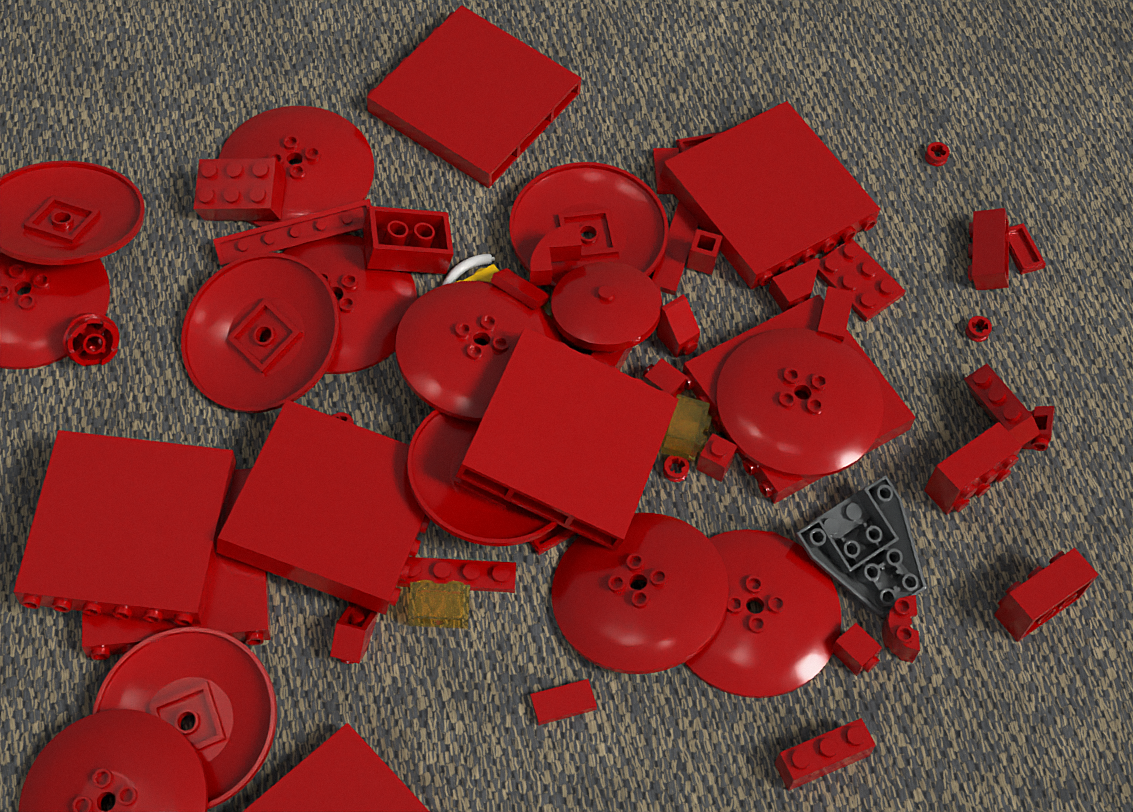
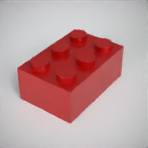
(239, 189)
(407, 240)
(973, 469)
(1045, 593)

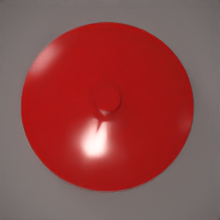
(606, 306)

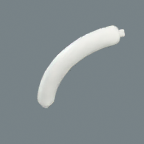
(467, 264)

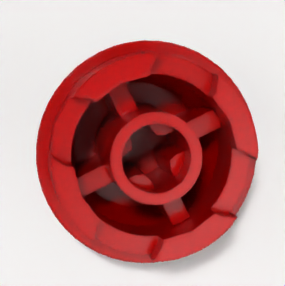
(91, 339)

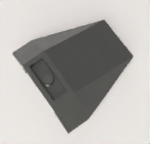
(867, 547)

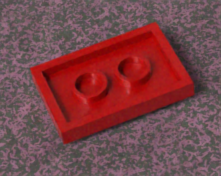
(856, 271)

